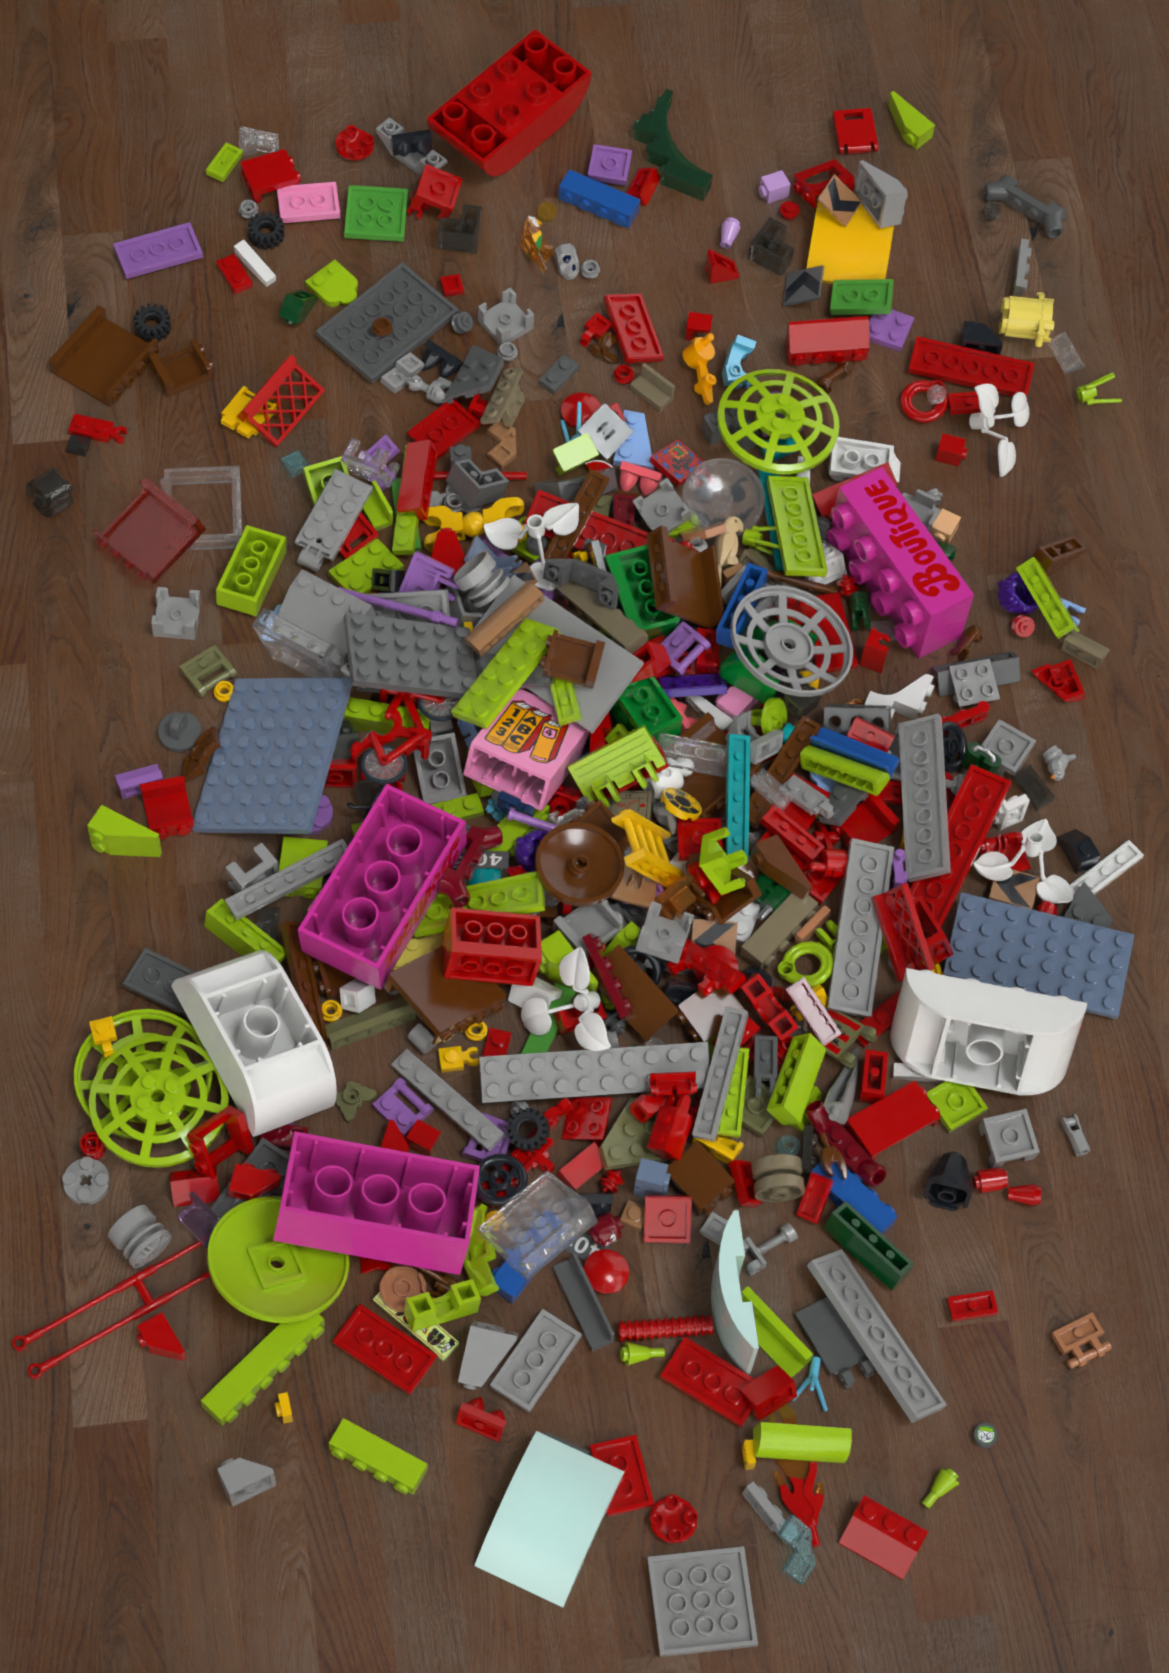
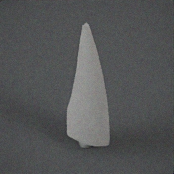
(841, 1094)

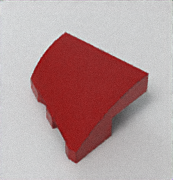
(1061, 680)

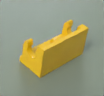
(723, 1149)

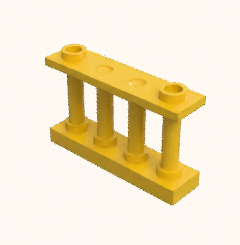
(647, 848)

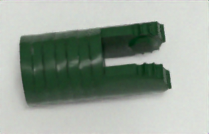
(860, 609)

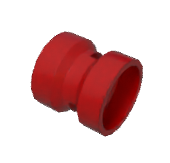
(95, 1151)

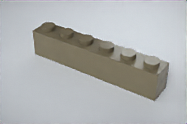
(607, 621)

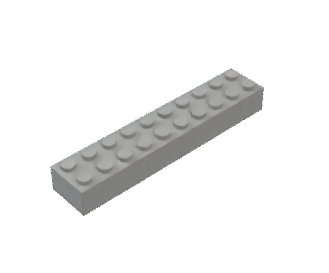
(587, 1071)

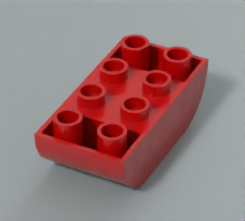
(513, 104)

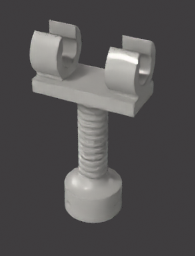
(786, 1233)

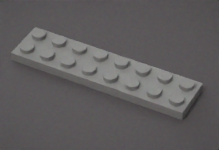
(924, 798)
(858, 929)
(876, 1336)

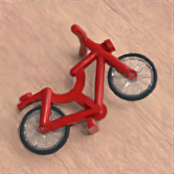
(386, 763)

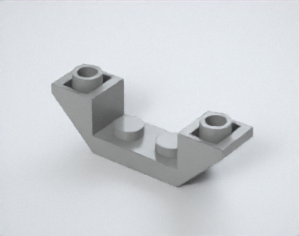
(413, 161)

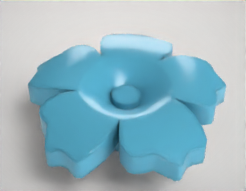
(496, 812)

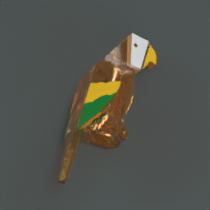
(535, 243)

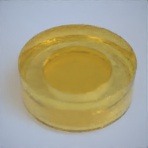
(547, 212)

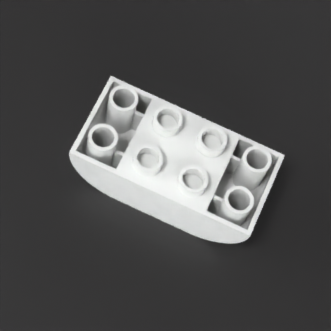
(984, 1033)
(260, 1040)

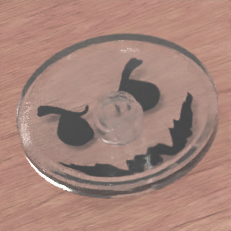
(723, 490)

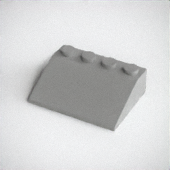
(321, 609)

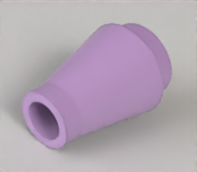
(729, 231)

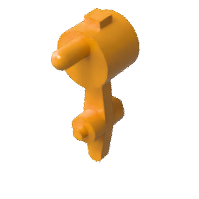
(696, 356)

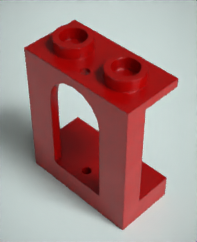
(810, 191)
(239, 1140)

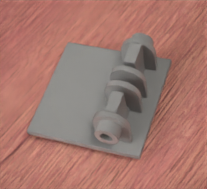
(974, 683)

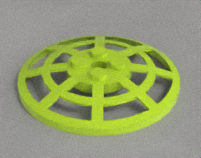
(777, 427)
(149, 1065)
(156, 1112)

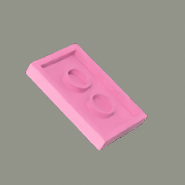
(308, 202)

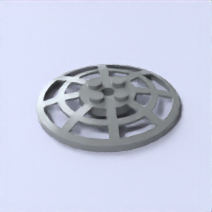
(797, 637)

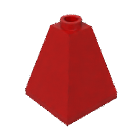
(448, 550)

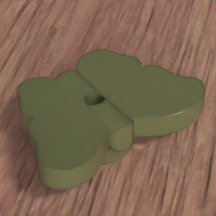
(349, 1106)

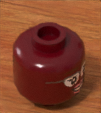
(606, 1230)

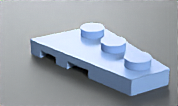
(637, 446)

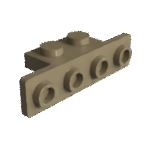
(506, 399)

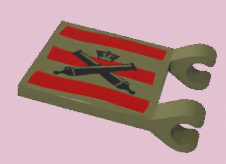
(850, 1031)

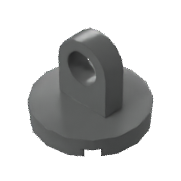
(179, 731)

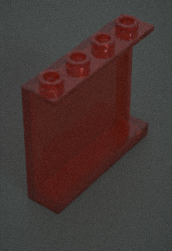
(151, 533)

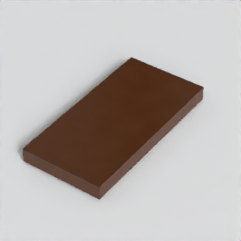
(650, 1004)

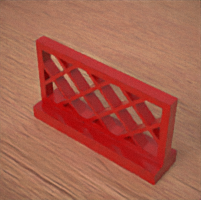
(265, 393)
(894, 930)

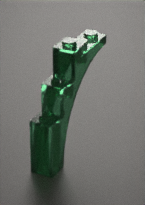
(675, 169)

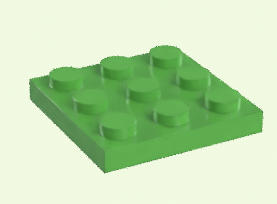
(376, 213)

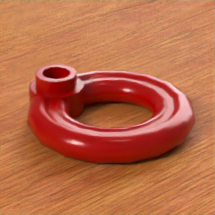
(920, 416)

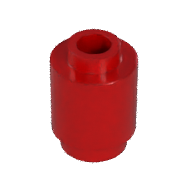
(990, 1180)

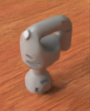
(434, 390)
(662, 816)

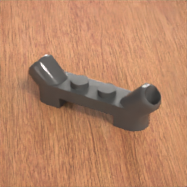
(1007, 191)

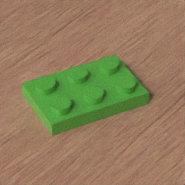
(862, 297)

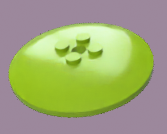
(243, 1273)

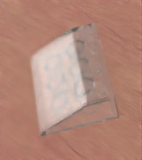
(538, 1224)

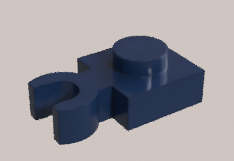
(505, 801)

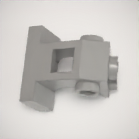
(760, 746)

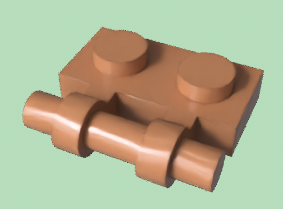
(1077, 1334)

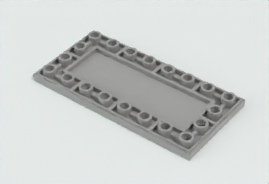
(615, 668)

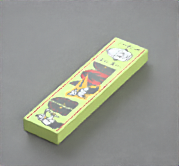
(432, 1337)

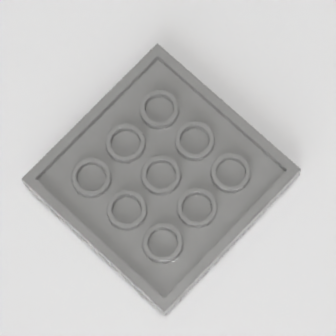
(702, 1601)

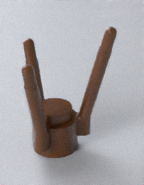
(442, 1284)

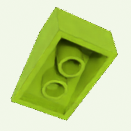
(319, 474)
(121, 836)
(553, 951)

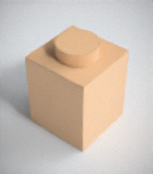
(945, 526)

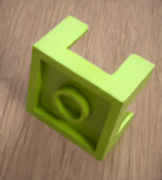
(718, 864)

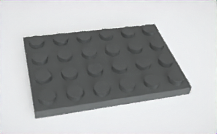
(406, 302)
(408, 655)

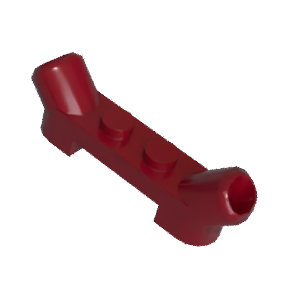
(453, 882)
(856, 1158)

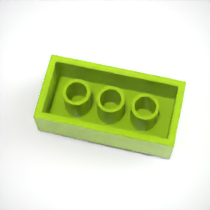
(251, 570)

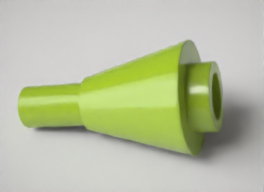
(636, 1353)
(944, 1482)

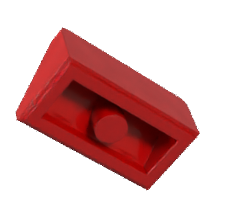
(644, 184)

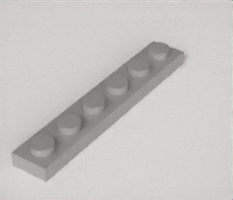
(286, 880)
(720, 1074)
(448, 1100)

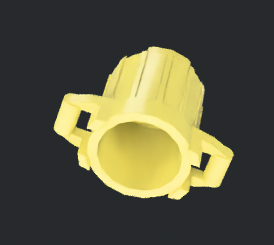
(1027, 318)

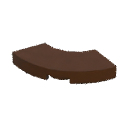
(204, 746)

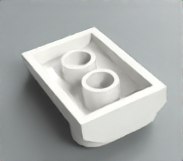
(857, 456)

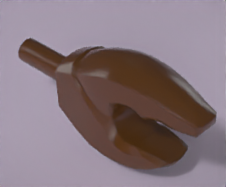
(831, 1155)

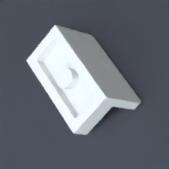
(521, 994)

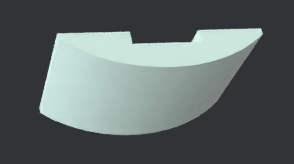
(731, 1316)
(548, 1518)

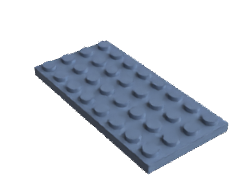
(1039, 953)

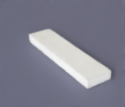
(1109, 868)

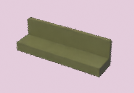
(369, 1023)

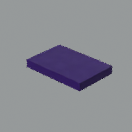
(693, 685)

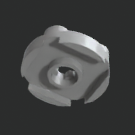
(86, 1168)

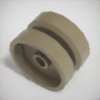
(778, 1178)

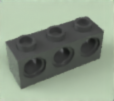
(848, 711)

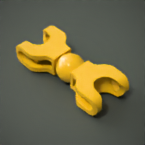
(472, 523)

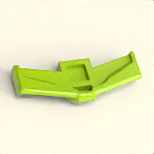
(479, 1255)

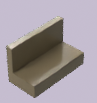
(653, 388)
(1084, 649)

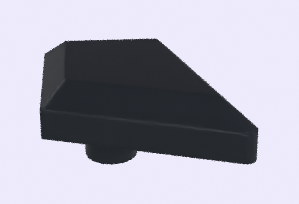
(764, 974)

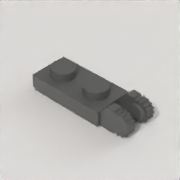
(765, 1062)

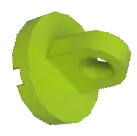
(771, 716)

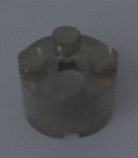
(50, 493)

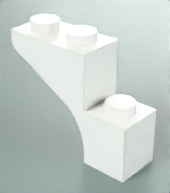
(905, 702)

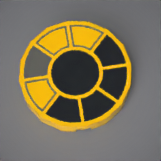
(680, 804)

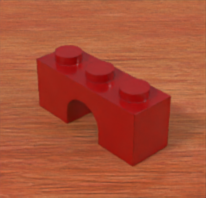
(768, 1007)

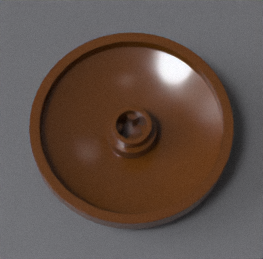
(579, 864)

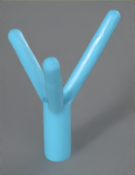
(813, 1380)

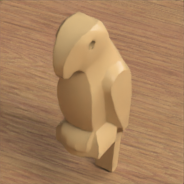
(727, 544)

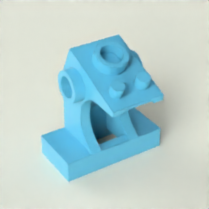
(738, 349)

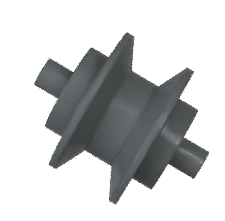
(462, 322)
(824, 525)
(614, 1022)

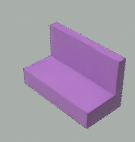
(130, 781)

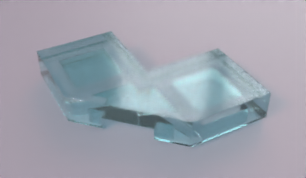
(802, 1558)

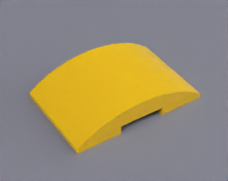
(851, 251)

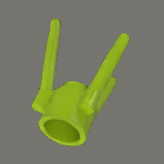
(1087, 392)
(754, 539)

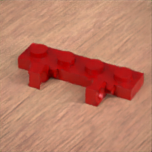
(715, 971)
(530, 1160)

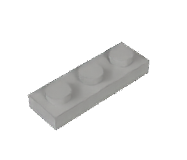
(1022, 268)

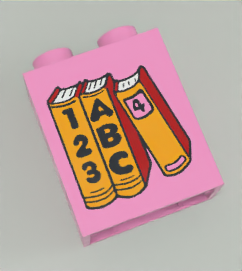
(526, 750)

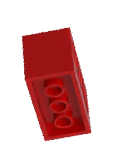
(492, 946)

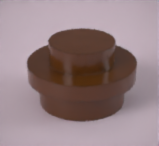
(382, 327)

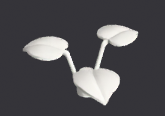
(984, 420)
(506, 532)
(1036, 840)
(591, 1030)

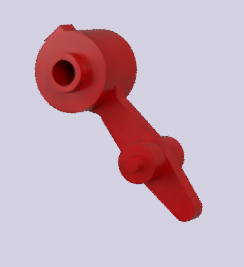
(831, 861)

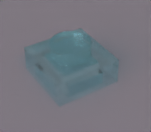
(294, 463)

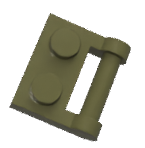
(203, 666)

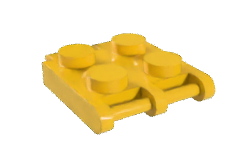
(230, 413)

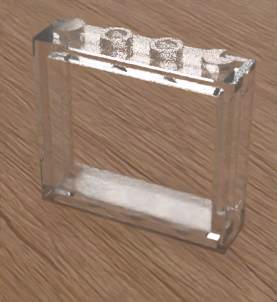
(210, 475)
(299, 647)

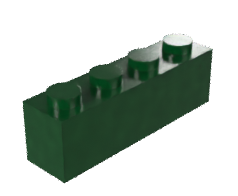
(868, 1245)

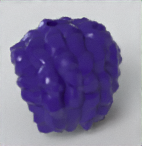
(1015, 595)
(526, 848)

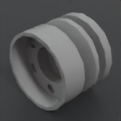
(481, 578)
(139, 1236)

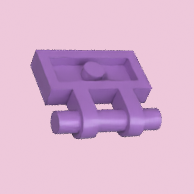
(898, 876)

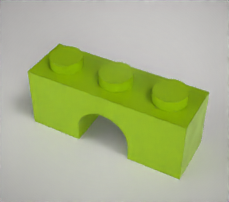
(458, 1302)

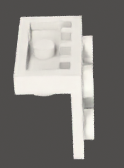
(834, 562)
(1011, 811)

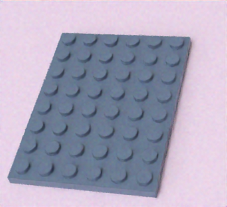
(272, 756)

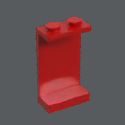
(892, 1119)

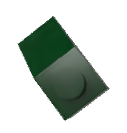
(297, 306)

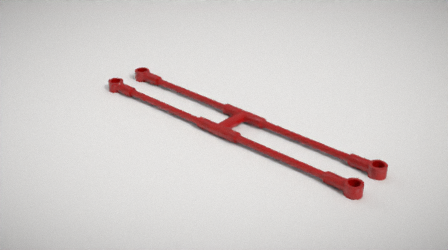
(136, 1280)

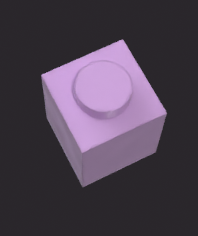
(774, 187)

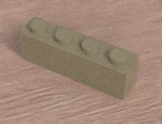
(778, 930)

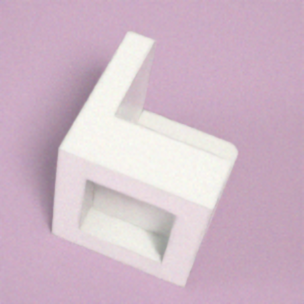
(357, 996)

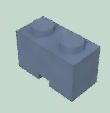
(651, 1178)

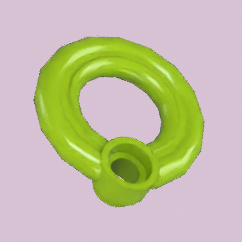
(800, 949)

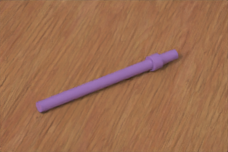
(436, 616)

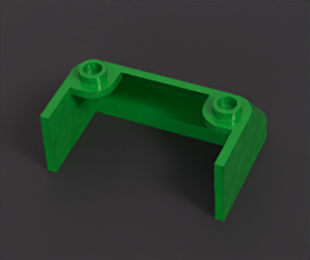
(738, 675)

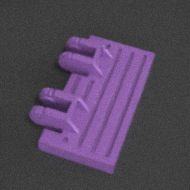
(427, 574)

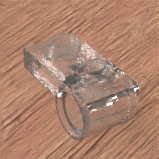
(256, 140)

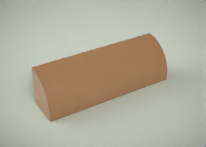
(504, 619)

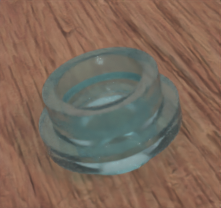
(788, 1139)

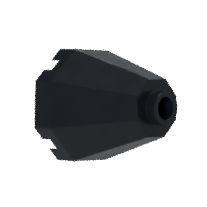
(949, 1183)

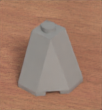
(483, 1352)

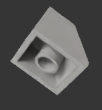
(244, 1479)

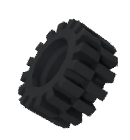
(266, 221)
(152, 313)
(516, 1123)

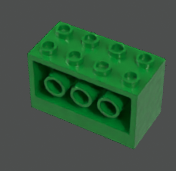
(636, 592)
(647, 705)

